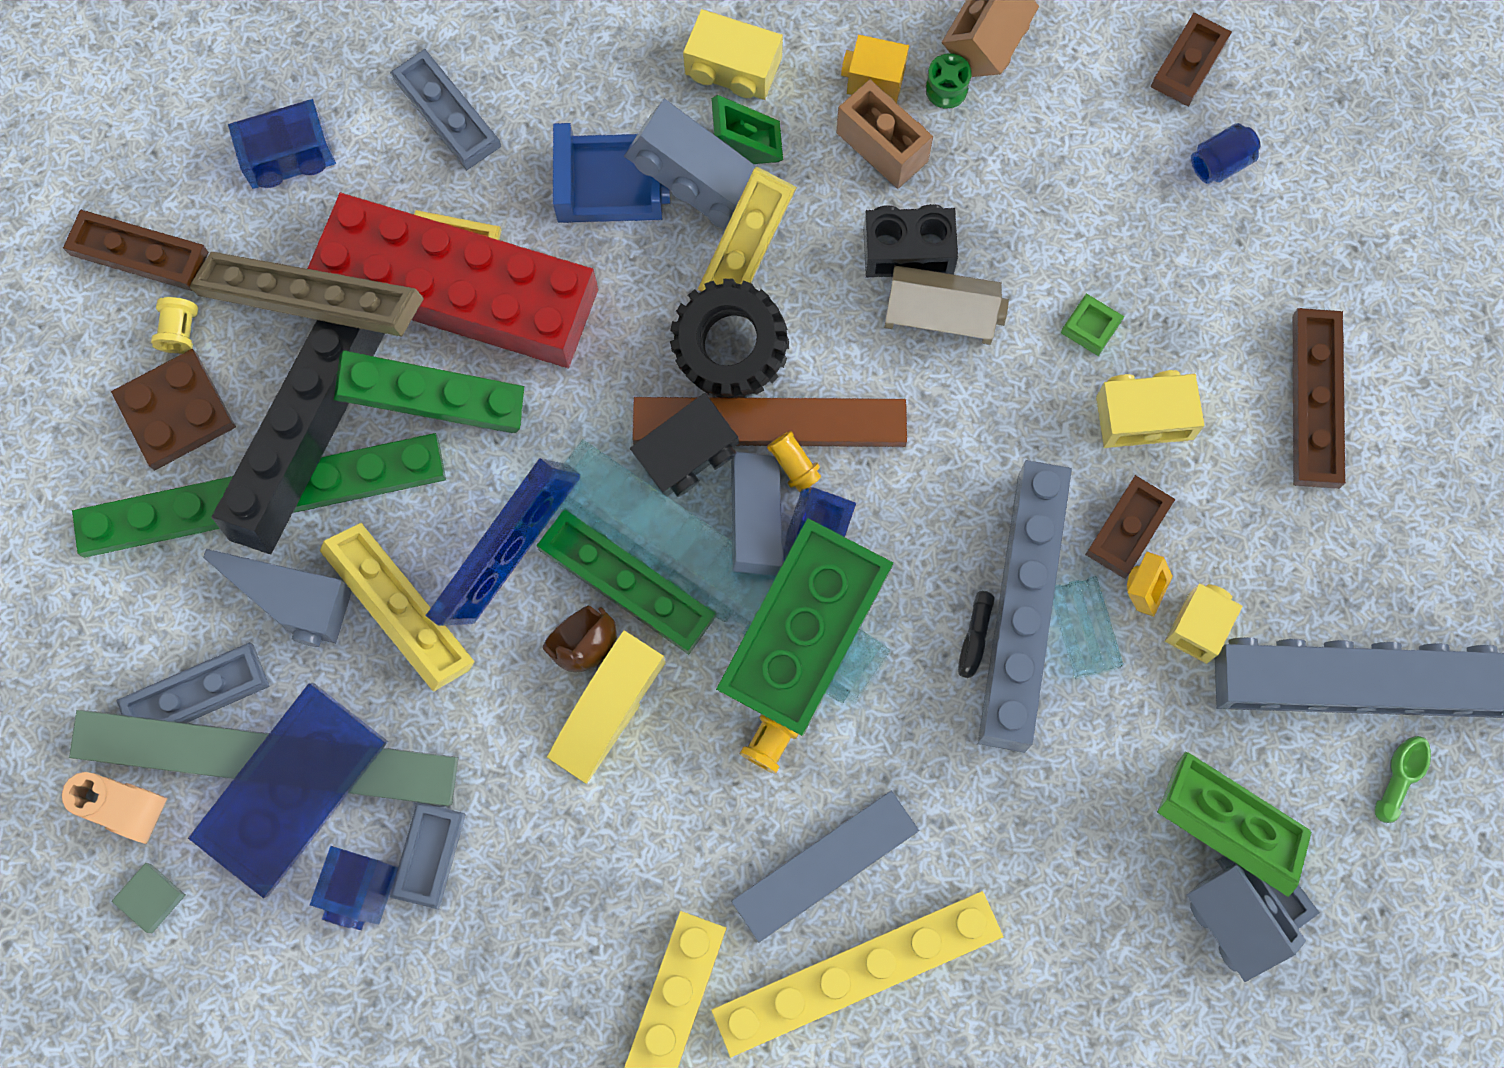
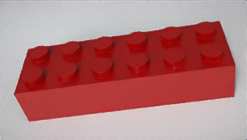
(466, 279)

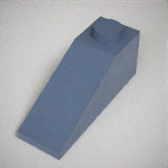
(298, 600)

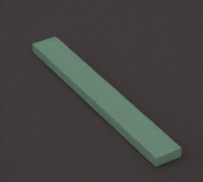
(226, 751)

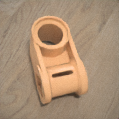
(119, 806)

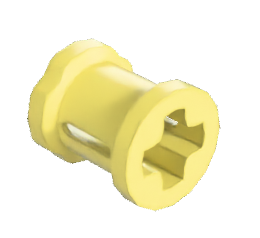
(174, 325)

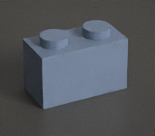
(1245, 921)

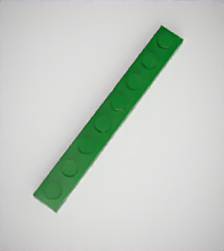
(189, 508)

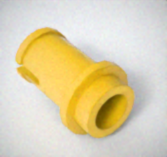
(794, 461)

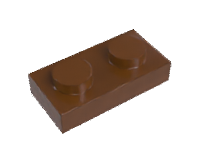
(1191, 59)
(1130, 527)

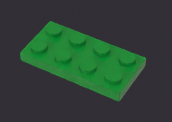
(805, 626)

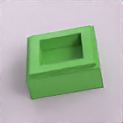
(1092, 324)

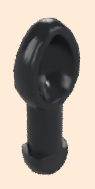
(974, 642)

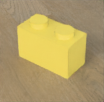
(732, 55)
(1149, 409)

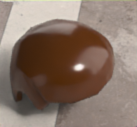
(582, 640)

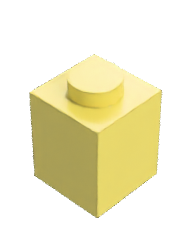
(1204, 622)

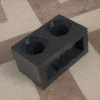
(911, 249)

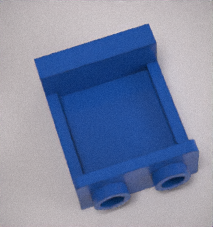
(598, 182)

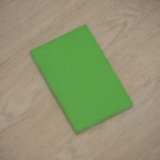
(1236, 823)

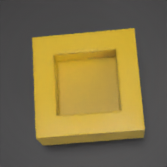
(1149, 583)

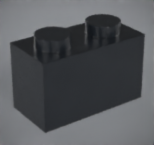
(686, 446)

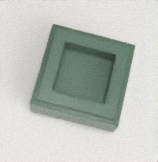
(148, 898)

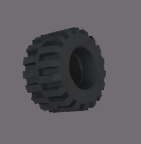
(707, 309)

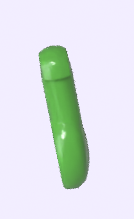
(1408, 766)

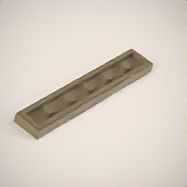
(307, 293)

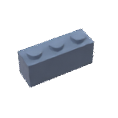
(691, 163)

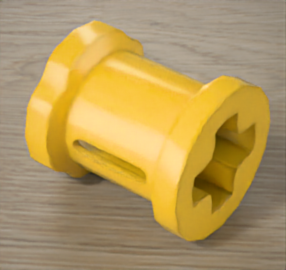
(768, 744)

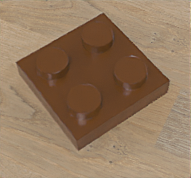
(173, 409)

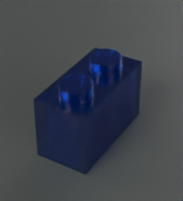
(282, 144)
(353, 888)

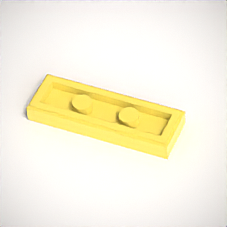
(750, 229)

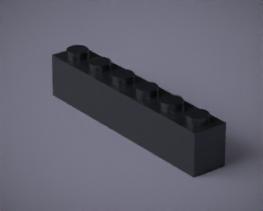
(290, 439)

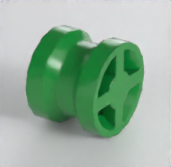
(952, 70)

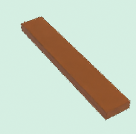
(811, 420)

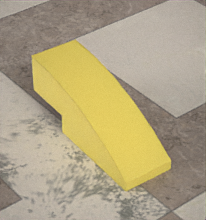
(606, 706)

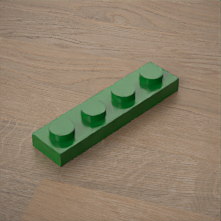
(428, 392)
(626, 581)

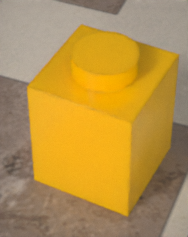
(875, 60)

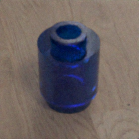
(1226, 153)

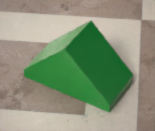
(747, 131)

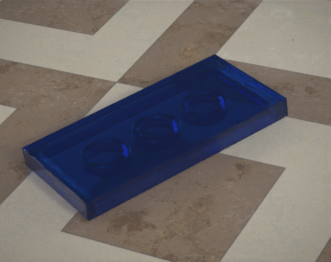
(504, 543)
(288, 790)

